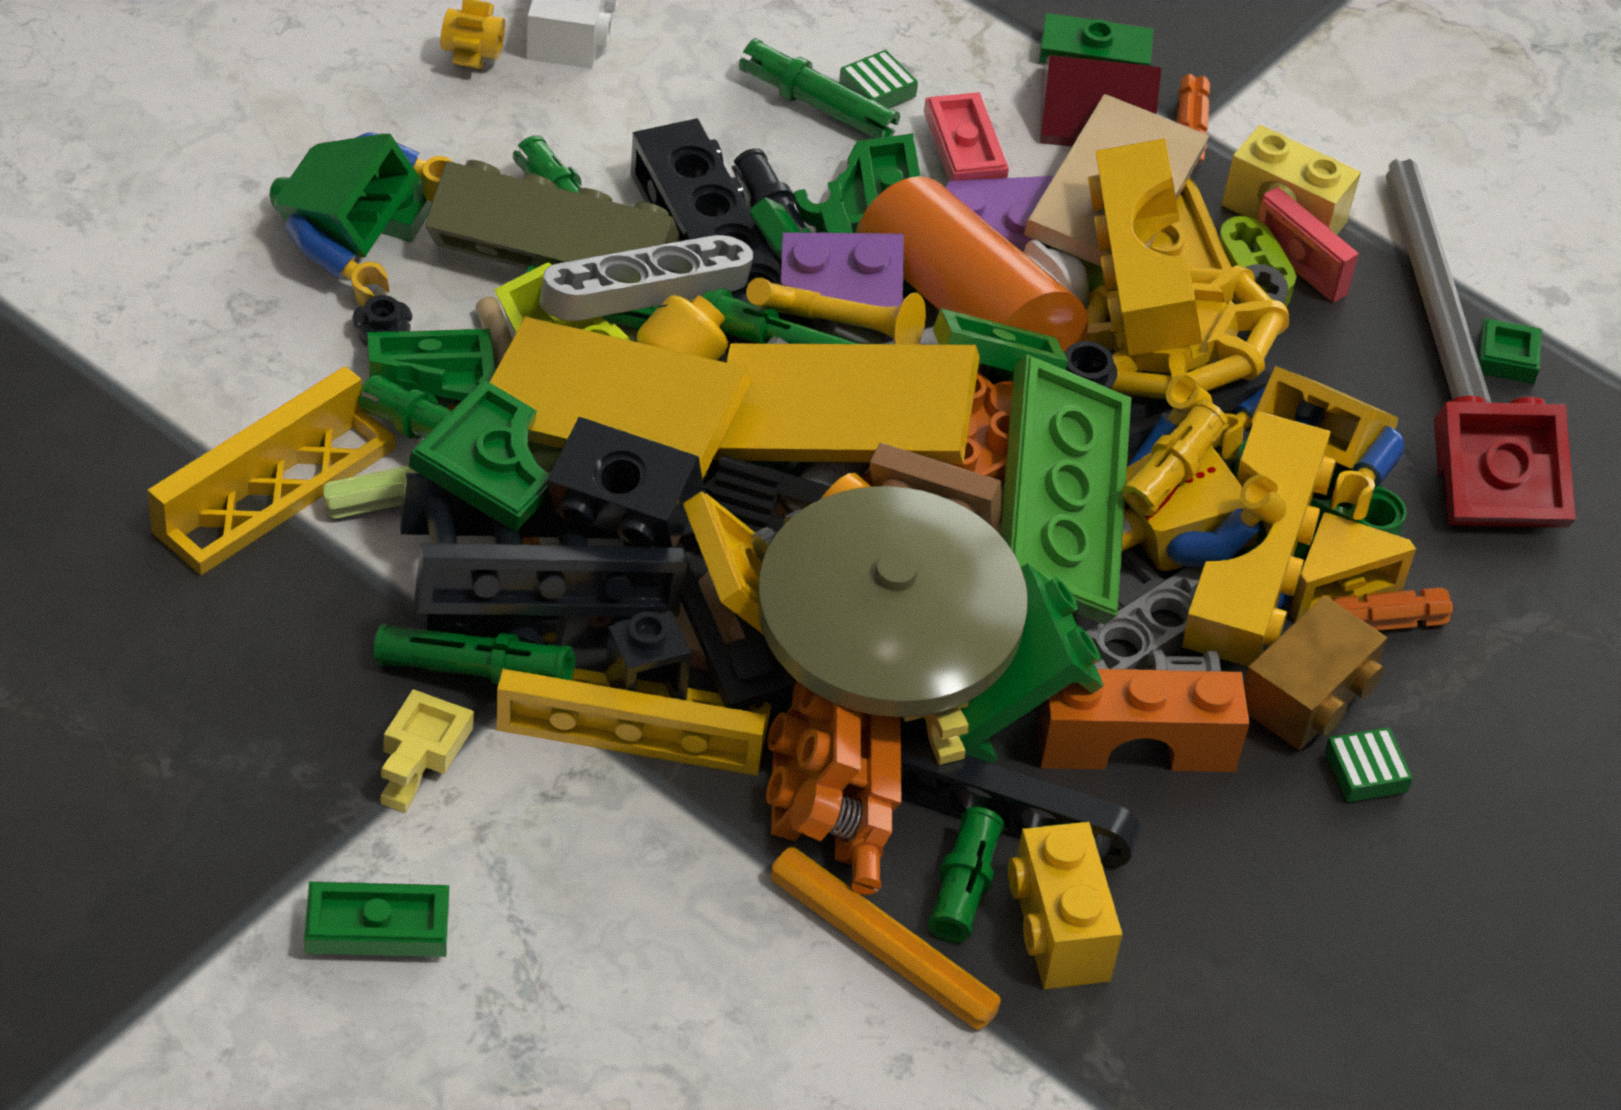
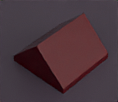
(1077, 85)

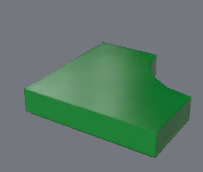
(485, 456)

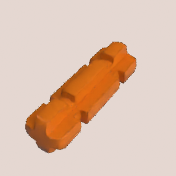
(1194, 104)
(1400, 608)

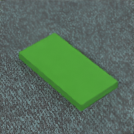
(1067, 482)

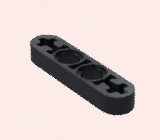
(1013, 794)

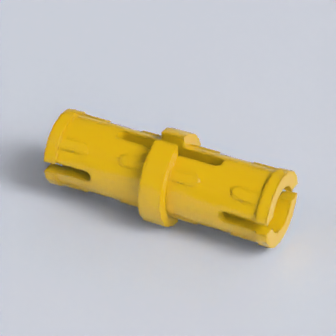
(1175, 458)

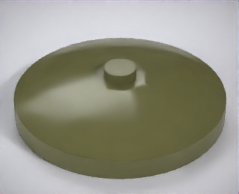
(892, 601)

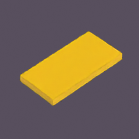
(620, 384)
(850, 398)

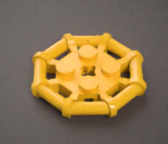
(1218, 329)

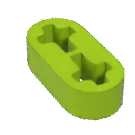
(1245, 232)

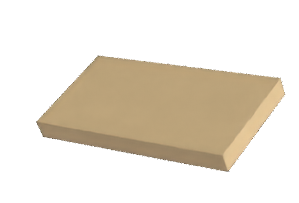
(1065, 210)

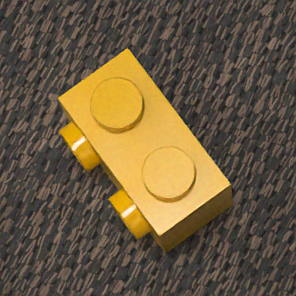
(1065, 905)

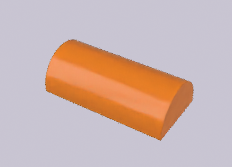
(969, 265)

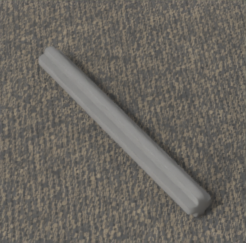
(1435, 281)

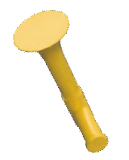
(901, 322)

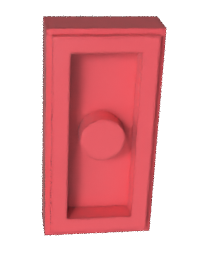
(965, 137)
(1309, 245)

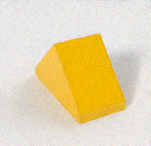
(1351, 561)

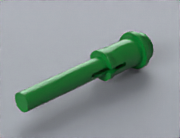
(762, 324)

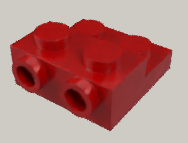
(1505, 462)

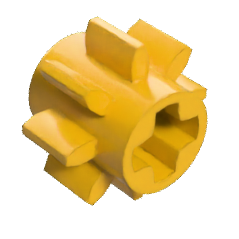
(472, 34)

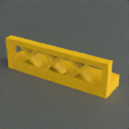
(256, 464)
(633, 722)

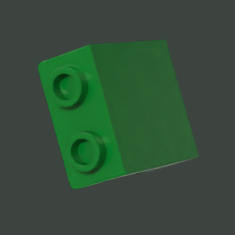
(1047, 660)

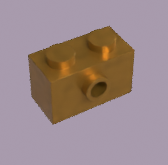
(1314, 673)

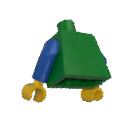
(346, 198)

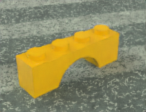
(1154, 289)
(1239, 597)

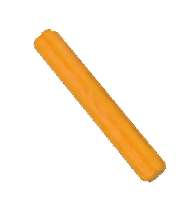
(885, 938)

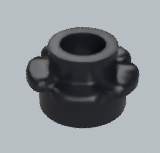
(381, 315)

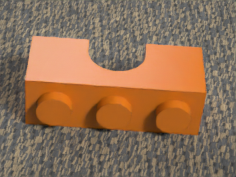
(1191, 711)

